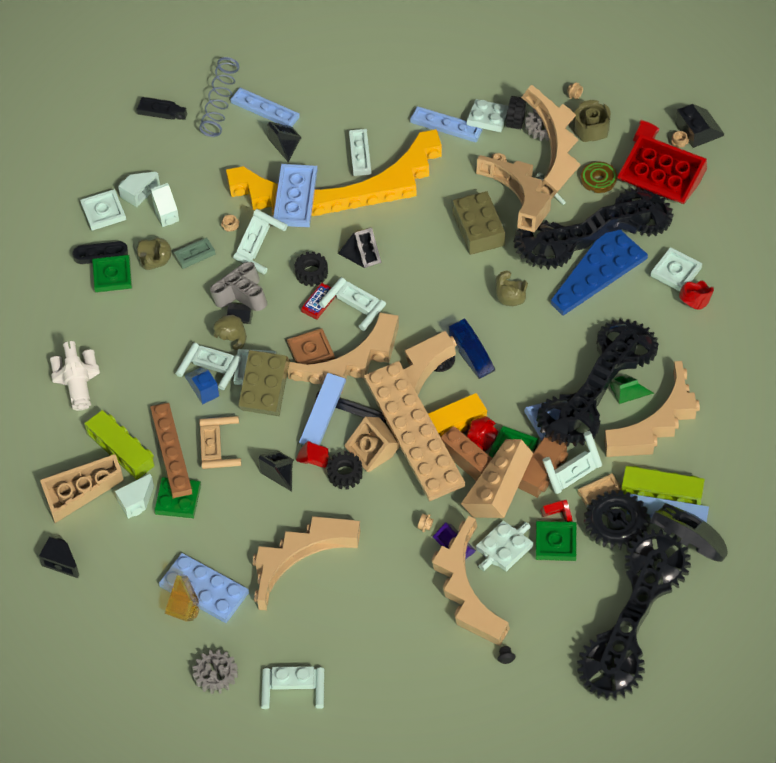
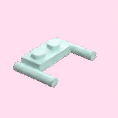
(254, 238)
(355, 298)
(212, 360)
(575, 468)
(292, 679)

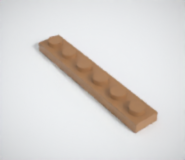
(171, 450)

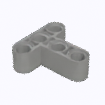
(240, 285)

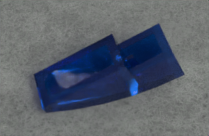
(471, 348)

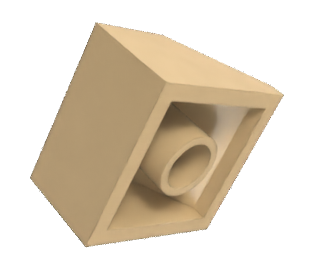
(372, 443)

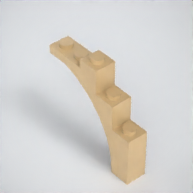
(561, 140)
(520, 180)
(375, 347)
(642, 437)
(320, 536)
(472, 614)

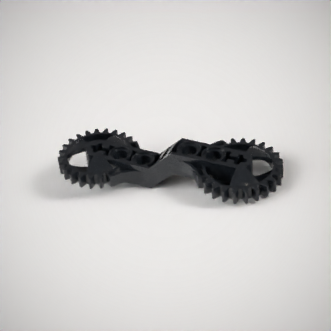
(564, 240)
(583, 404)
(633, 615)

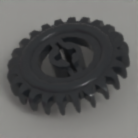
(619, 529)

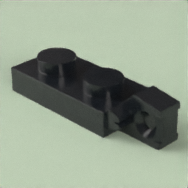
(161, 109)

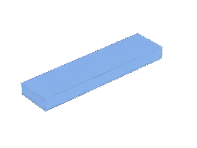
(264, 107)
(445, 124)
(323, 409)
(655, 504)

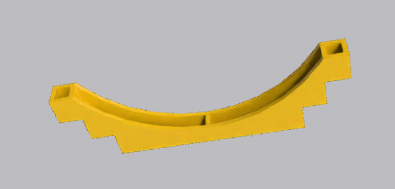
(390, 185)

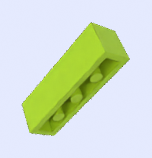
(117, 441)
(663, 485)

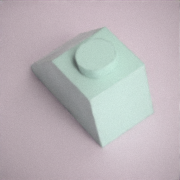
(138, 187)
(164, 205)
(135, 496)

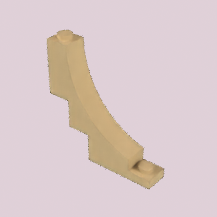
(427, 356)

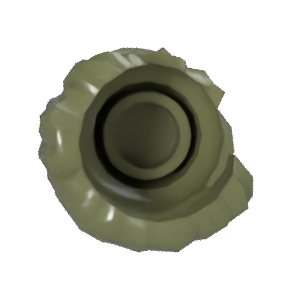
(153, 253)
(510, 292)
(230, 328)

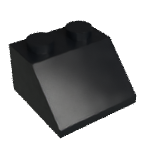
(697, 125)

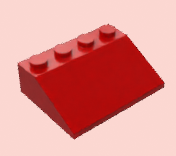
(663, 169)

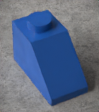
(203, 385)

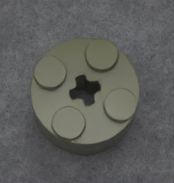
(592, 121)

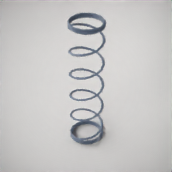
(212, 122)

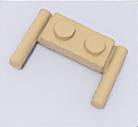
(211, 442)

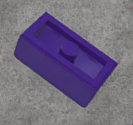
(445, 535)

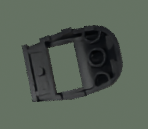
(701, 535)

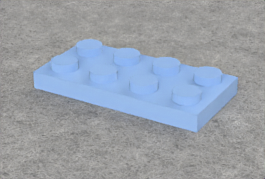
(295, 194)
(215, 592)

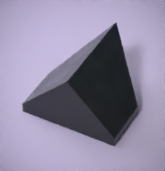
(283, 138)
(361, 248)
(277, 468)

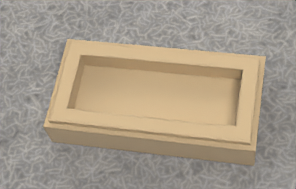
(597, 487)

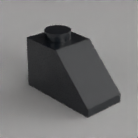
(58, 557)

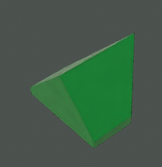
(627, 388)

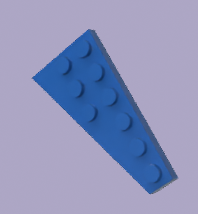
(602, 265)

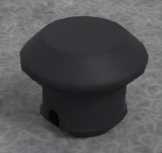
(506, 655)

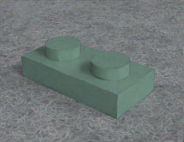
(194, 253)

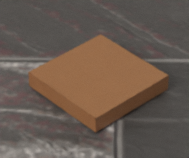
(311, 348)

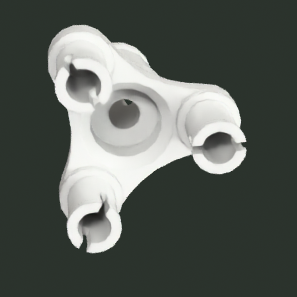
(75, 374)

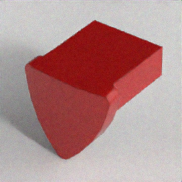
(647, 129)
(313, 454)
(557, 507)

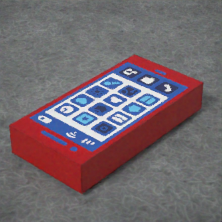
(312, 305)

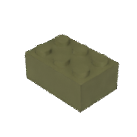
(478, 223)
(264, 383)

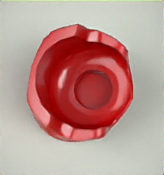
(696, 294)
(482, 432)

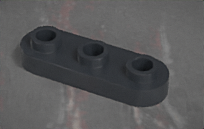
(93, 251)

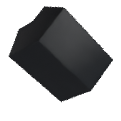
(241, 311)

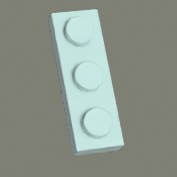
(360, 152)

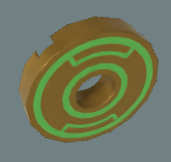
(599, 169)

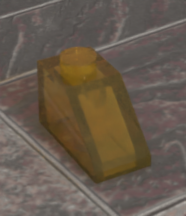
(183, 600)

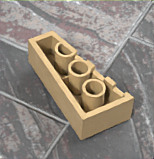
(499, 481)
(80, 485)

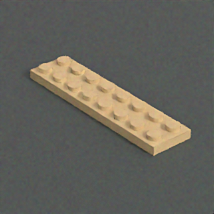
(414, 431)

